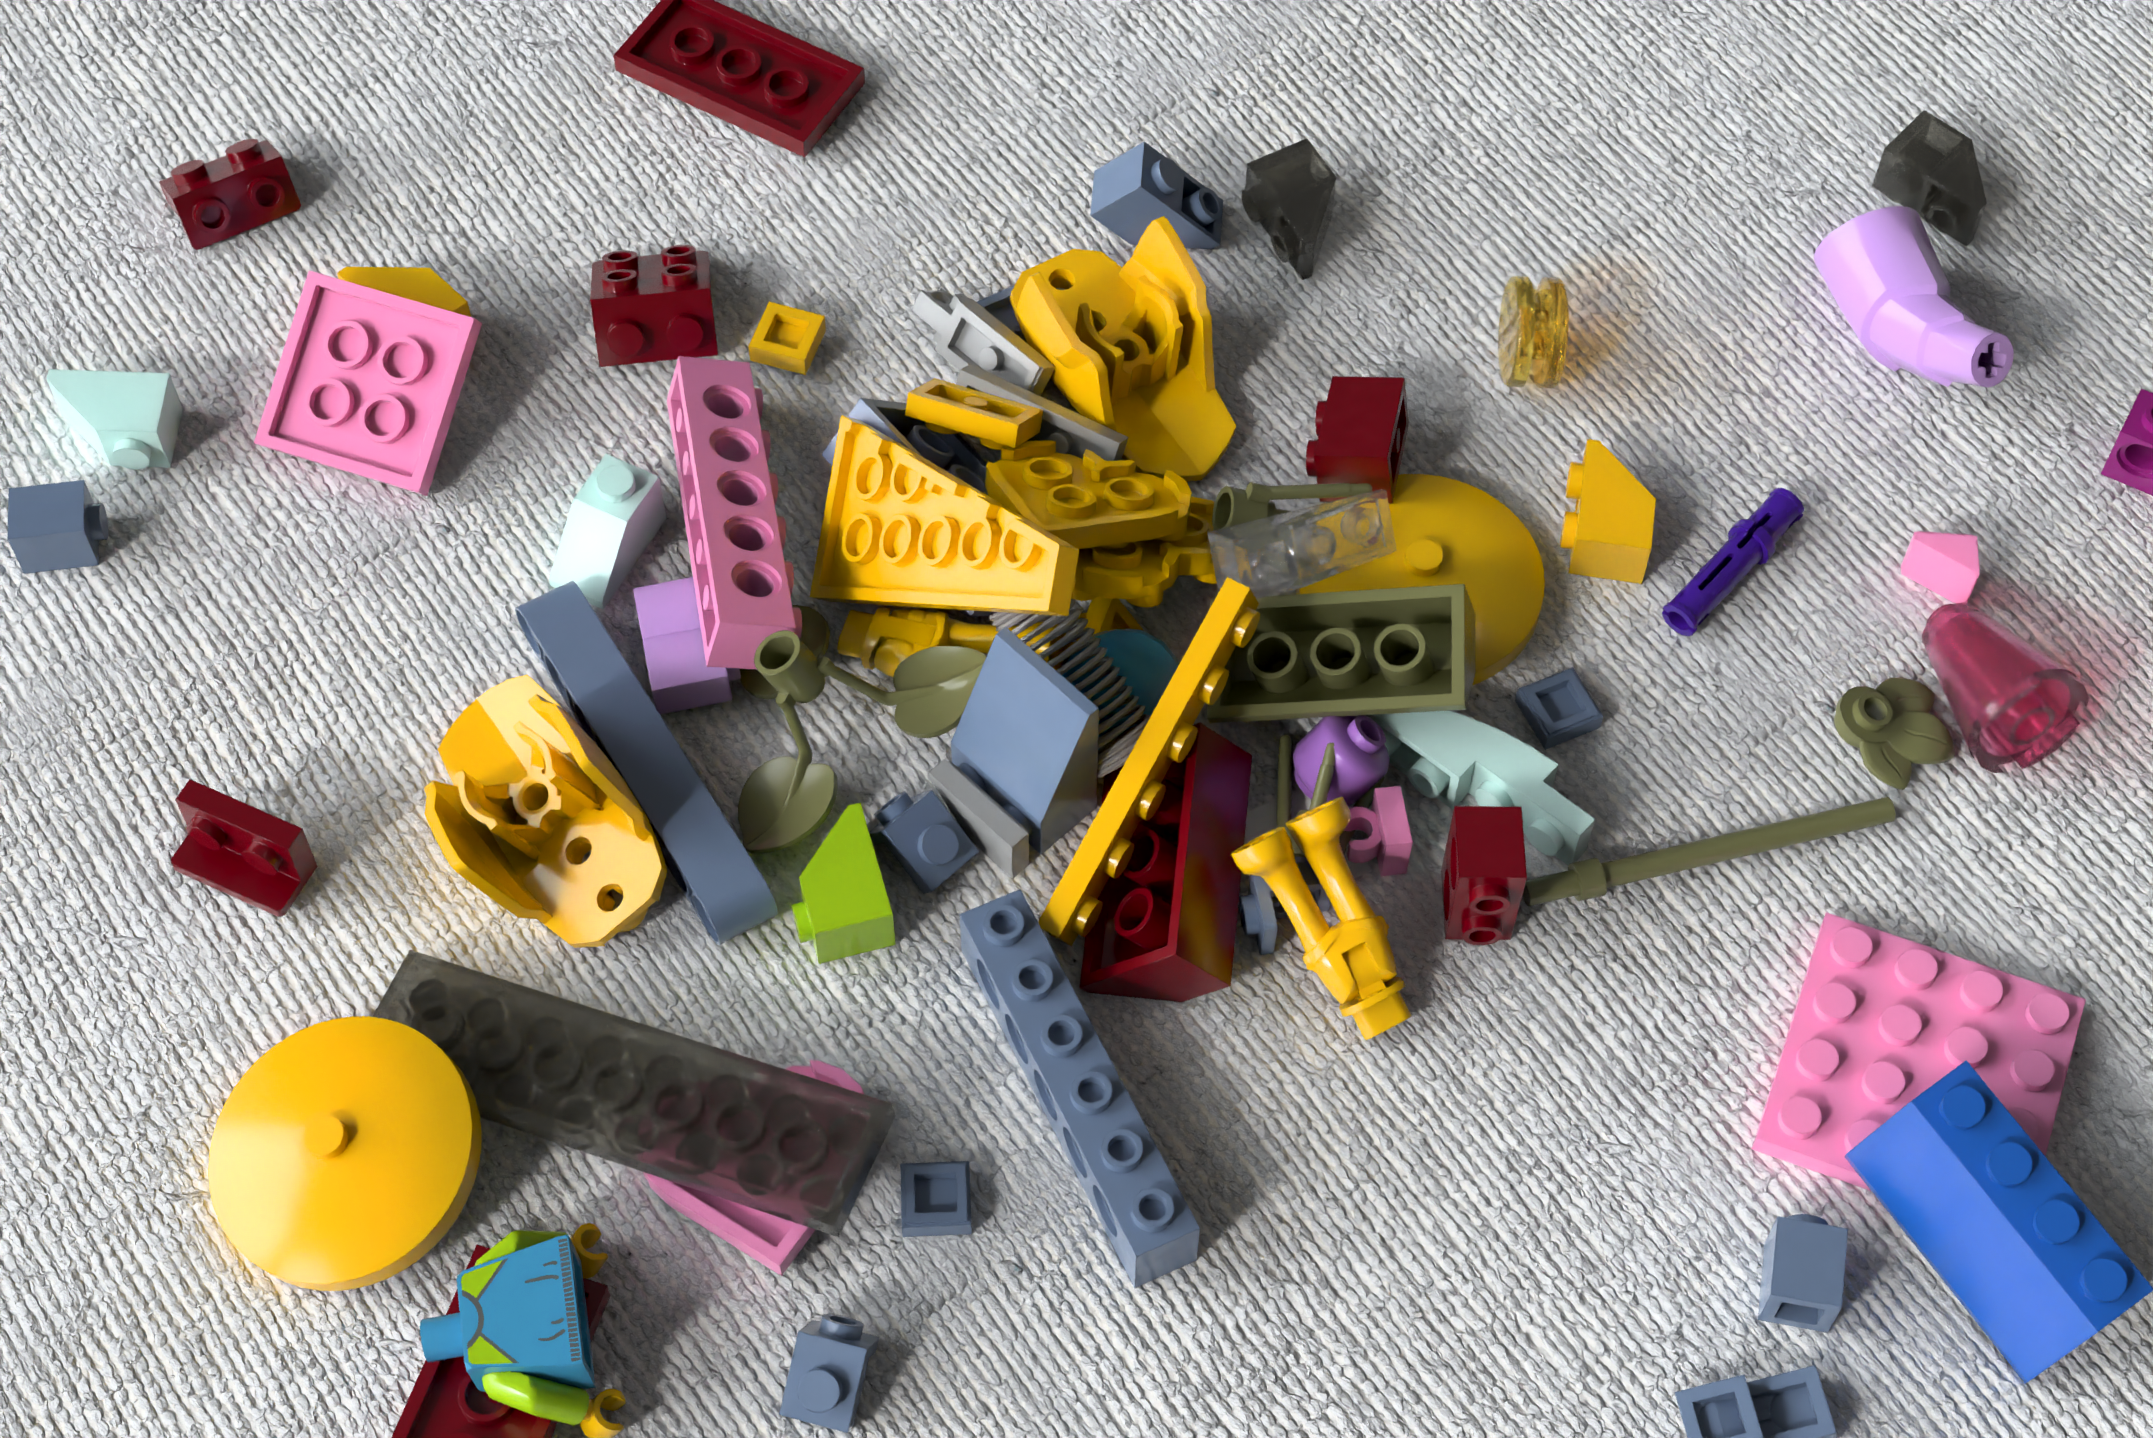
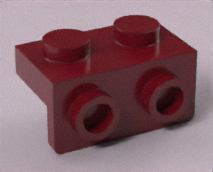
(230, 192)

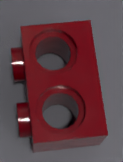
(1483, 873)

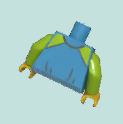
(529, 1328)

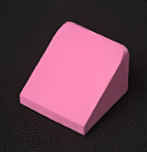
(1943, 563)

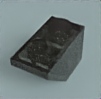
(1936, 175)
(1293, 201)

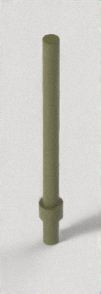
(1591, 878)

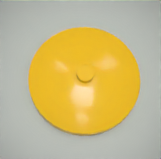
(1459, 536)
(345, 1153)

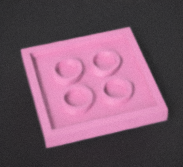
(368, 382)

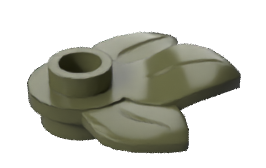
(1893, 728)

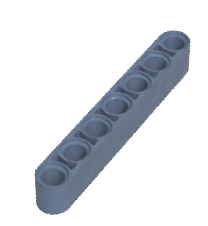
(630, 732)

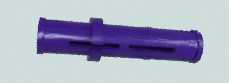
(1749, 544)

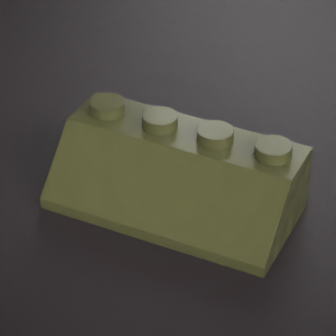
(1353, 655)

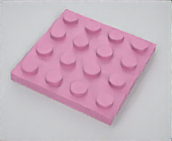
(1892, 1020)

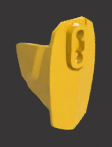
(1132, 349)
(530, 806)

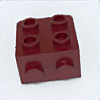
(653, 306)

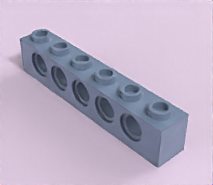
(1079, 1089)

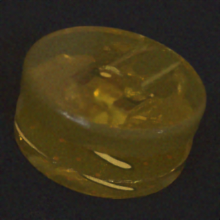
(1533, 331)

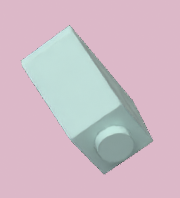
(121, 414)
(608, 529)

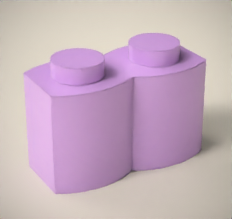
(676, 649)

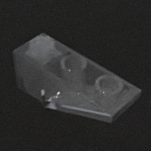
(1303, 544)

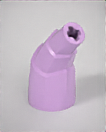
(1900, 301)

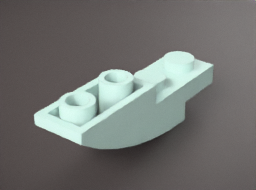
(1458, 755)

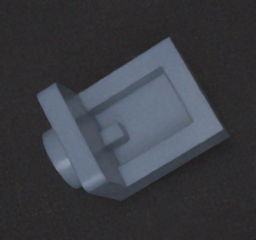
(923, 838)
(1262, 907)
(828, 1372)

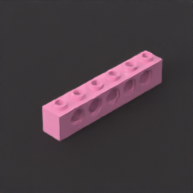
(730, 510)

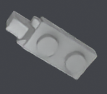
(975, 337)

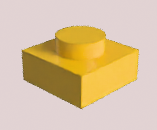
(787, 338)

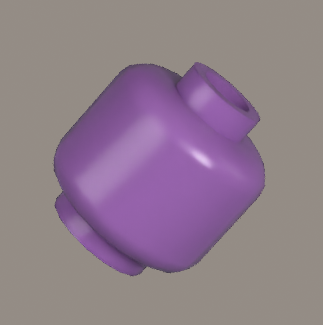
(1359, 756)

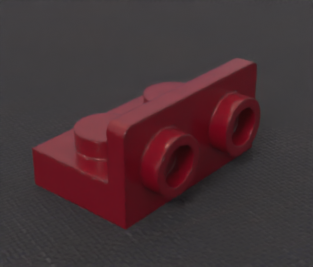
(242, 850)

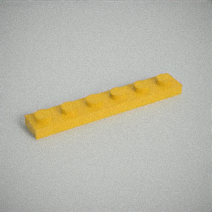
(1138, 786)

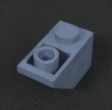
(1148, 185)

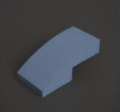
(1764, 1408)

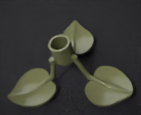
(792, 797)

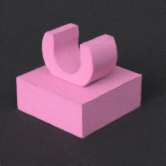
(1387, 832)

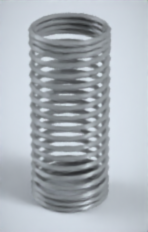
(1116, 751)

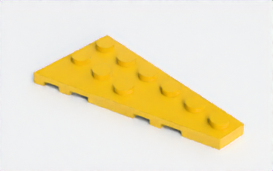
(925, 539)

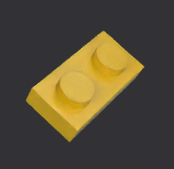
(957, 409)

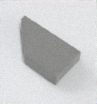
(982, 818)

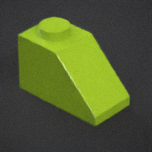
(844, 894)

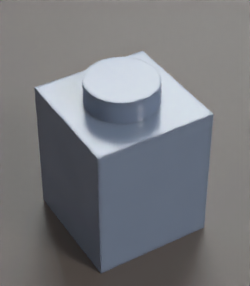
(55, 526)
(1803, 1273)

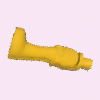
(888, 639)
(1353, 954)

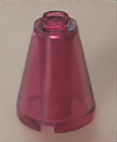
(2001, 688)

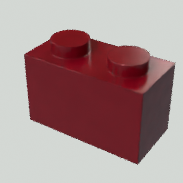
(1360, 433)

